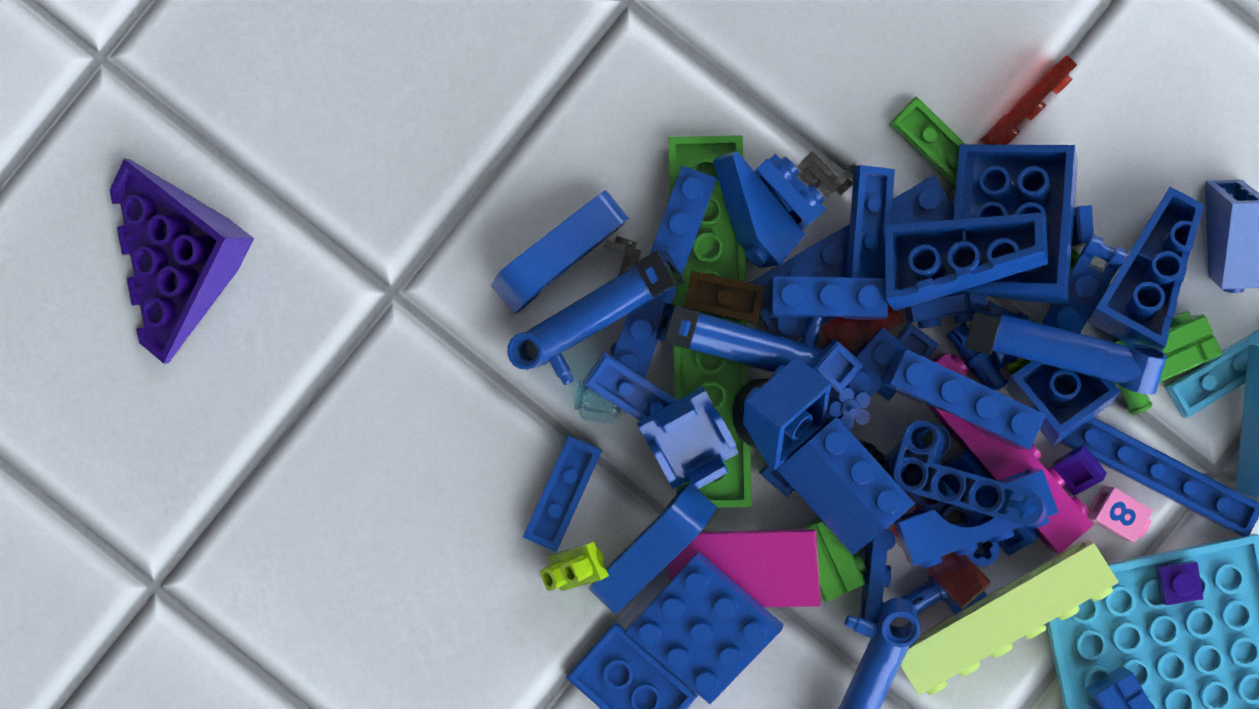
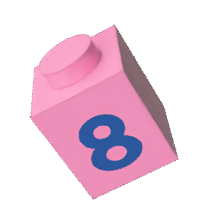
(1120, 514)

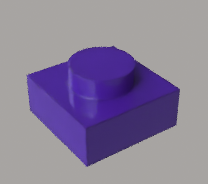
(1079, 470)
(1179, 582)

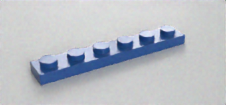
(677, 236)

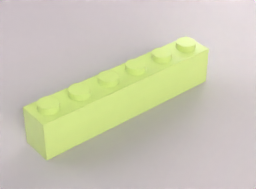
(1008, 615)

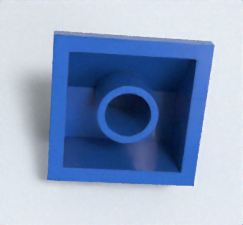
(786, 411)

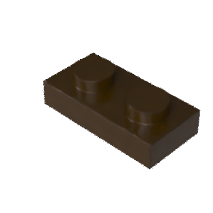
(724, 297)

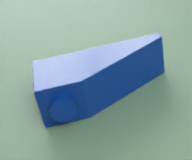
(755, 213)

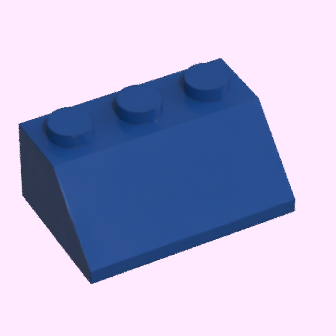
(845, 486)

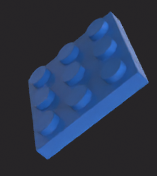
(704, 627)

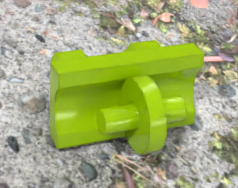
(574, 567)

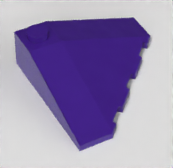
(178, 256)

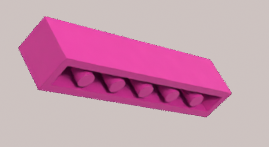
(1005, 460)

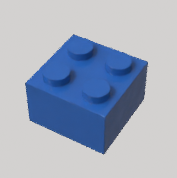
(1062, 395)

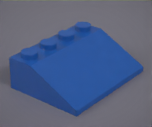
(1023, 181)

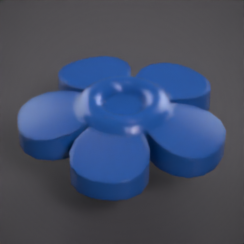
(851, 407)

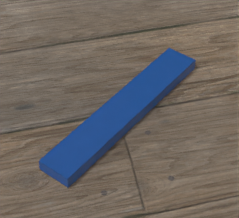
(1166, 476)

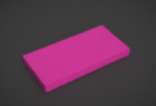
(769, 565)

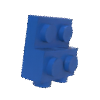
(800, 201)

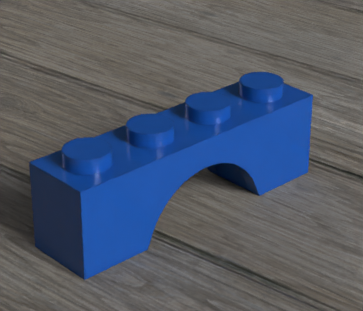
(964, 398)
(929, 536)

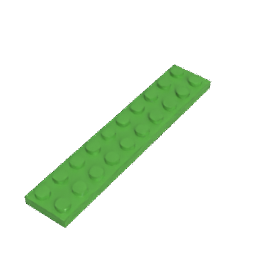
(719, 255)

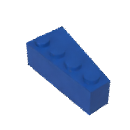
(959, 254)
(1147, 286)

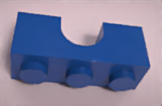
(827, 297)

